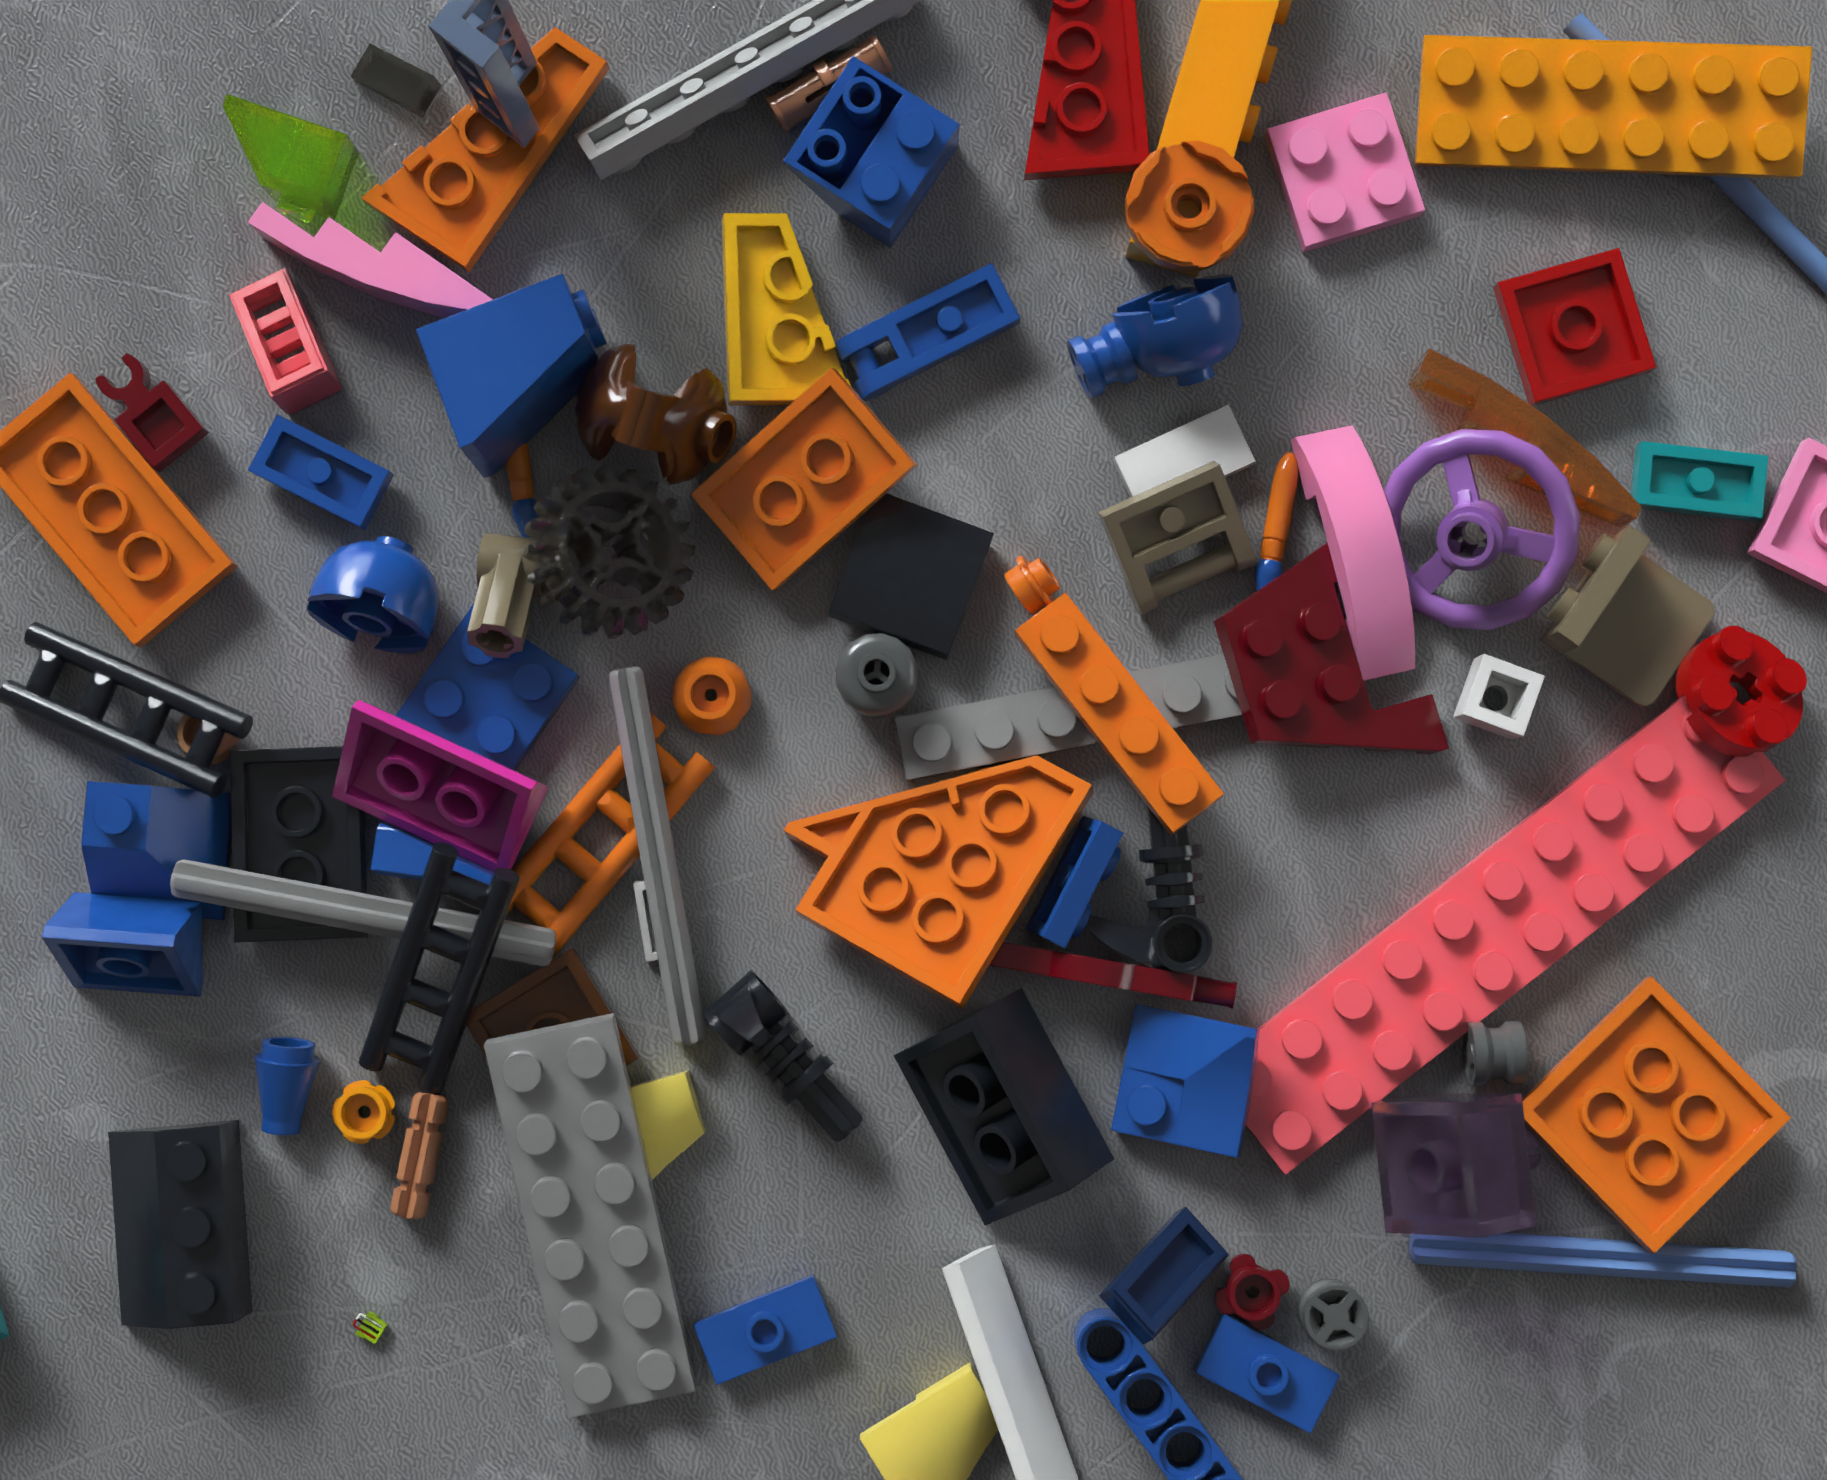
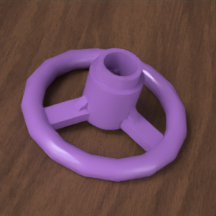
(1461, 552)

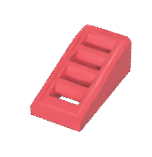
(302, 378)

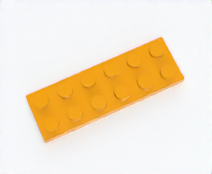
(1613, 106)

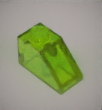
(294, 159)

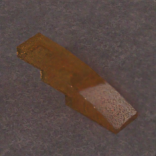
(1495, 408)

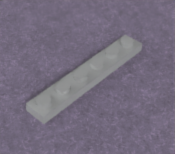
(730, 80)
(1045, 724)

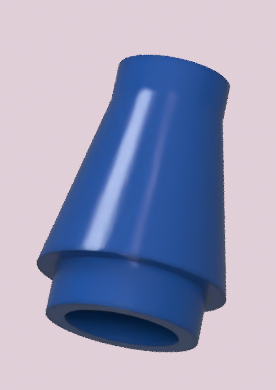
(284, 1082)

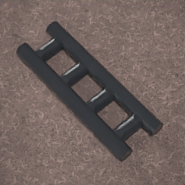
(161, 697)
(471, 953)

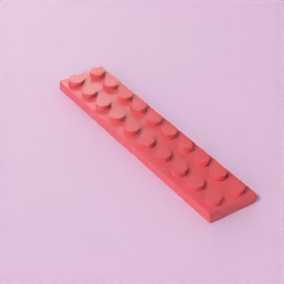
(1493, 929)

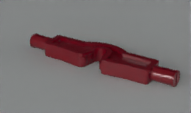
(1115, 974)

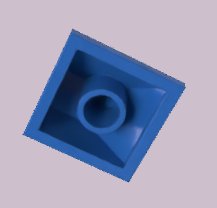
(142, 831)

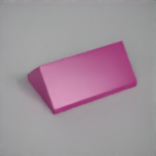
(435, 787)

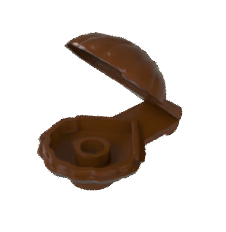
(681, 427)

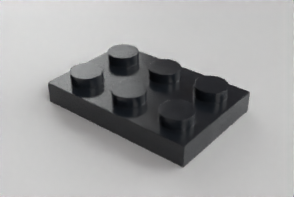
(294, 831)

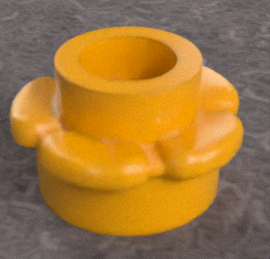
(347, 1116)

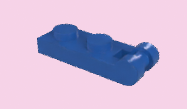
(929, 331)

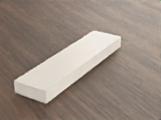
(1008, 1367)

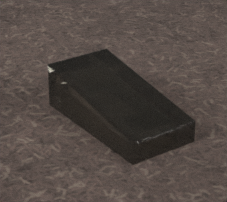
(396, 80)

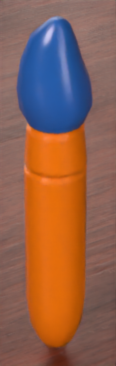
(521, 487)
(1277, 520)

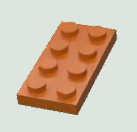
(108, 511)

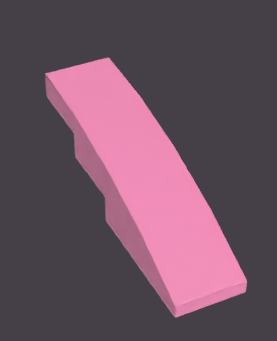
(395, 274)

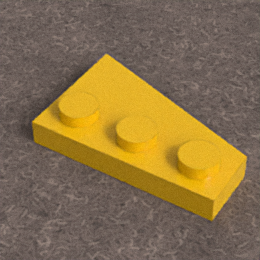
(771, 314)

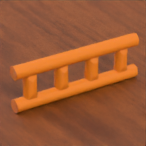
(597, 876)

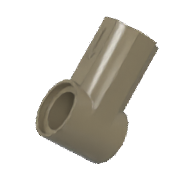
(503, 595)

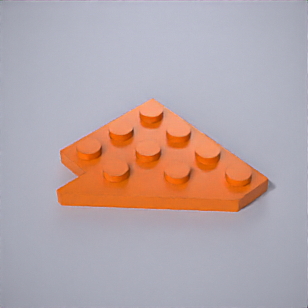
(939, 868)

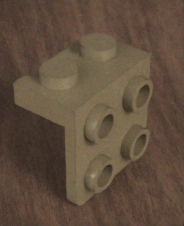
(1627, 618)

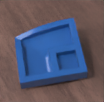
(1187, 1080)

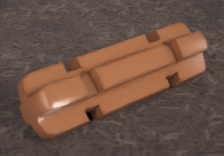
(419, 1156)

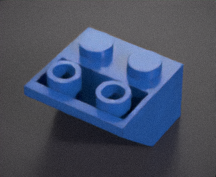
(873, 151)

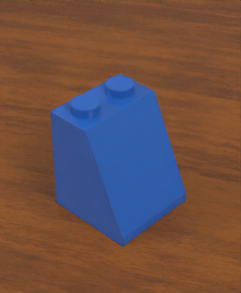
(511, 366)

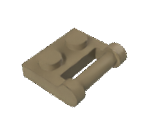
(1169, 521)

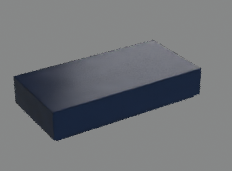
(1164, 1275)

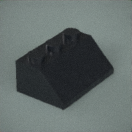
(1004, 1108)
(180, 1225)

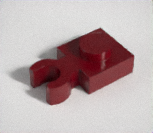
(155, 418)

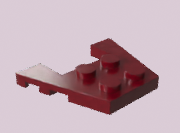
(1302, 675)

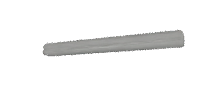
(657, 855)
(343, 908)

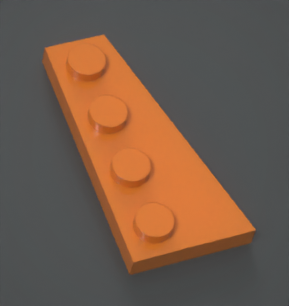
(473, 172)

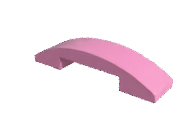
(1362, 548)

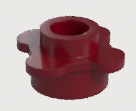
(1260, 1308)

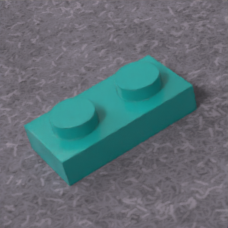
(1699, 481)

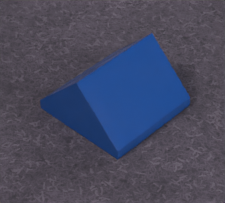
(128, 943)

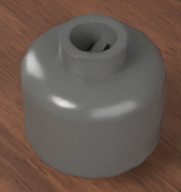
(882, 699)

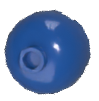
(1182, 328)
(377, 591)

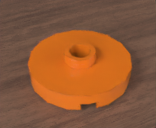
(1196, 174)

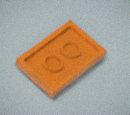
(804, 479)

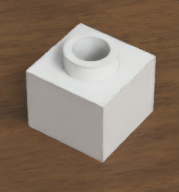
(1519, 693)

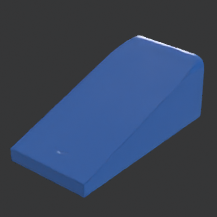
(406, 856)

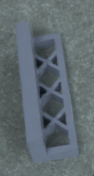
(490, 61)

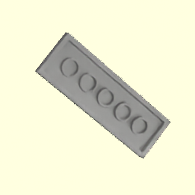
(590, 1215)

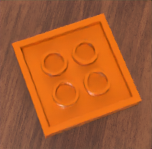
(1651, 1114)

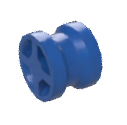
(1102, 360)

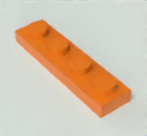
(1118, 714)

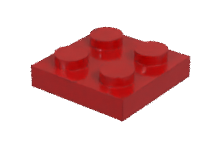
(1574, 327)

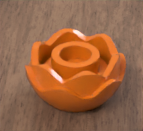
(715, 716)

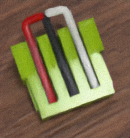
(371, 1327)

